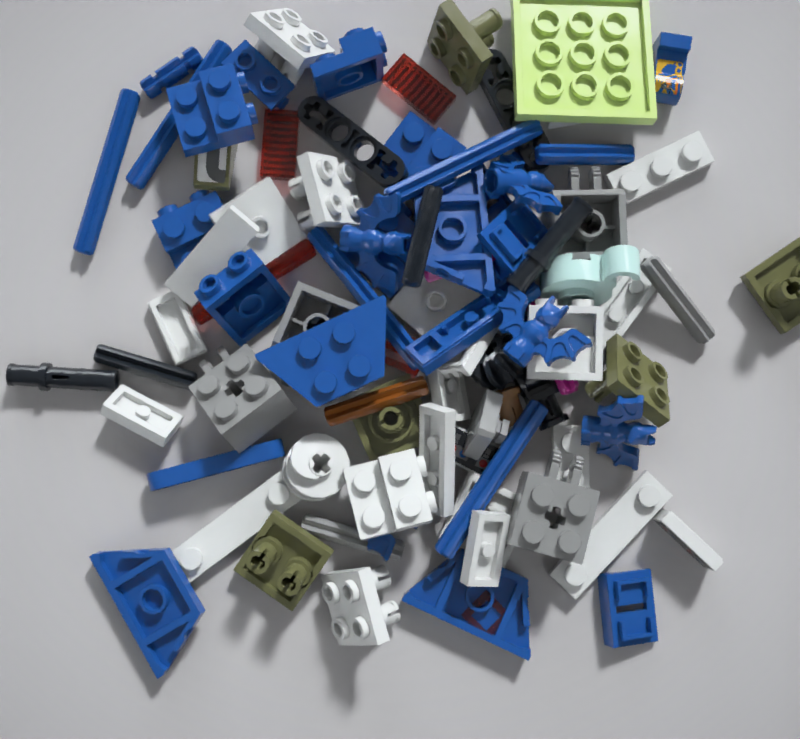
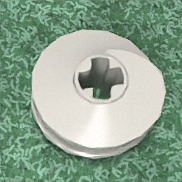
(301, 458)

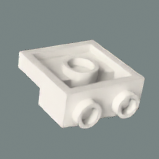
(589, 362)
(389, 494)

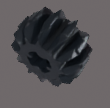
(495, 367)

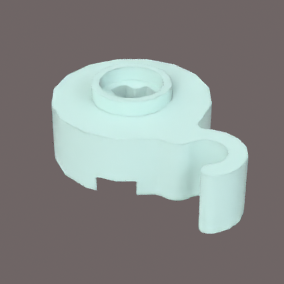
(589, 278)

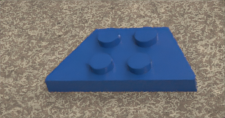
(455, 249)
(333, 355)
(447, 598)
(152, 600)

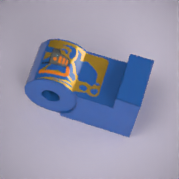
(670, 62)

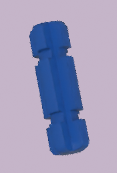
(171, 72)

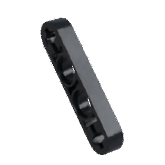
(505, 113)
(352, 142)

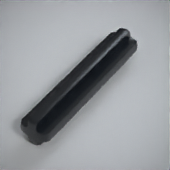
(422, 236)
(144, 366)

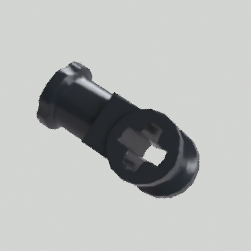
(543, 392)

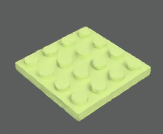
(583, 61)

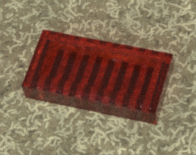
(418, 89)
(280, 144)

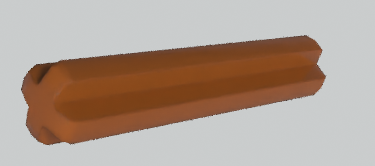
(376, 400)

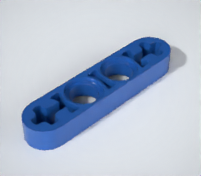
(215, 465)

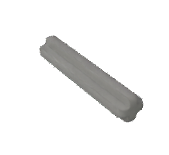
(677, 299)
(343, 534)

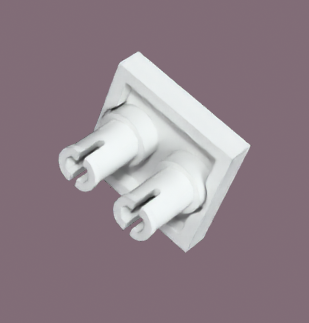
(284, 33)
(329, 191)
(356, 607)

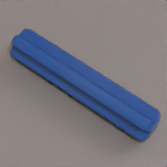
(584, 154)

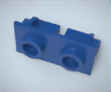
(261, 76)

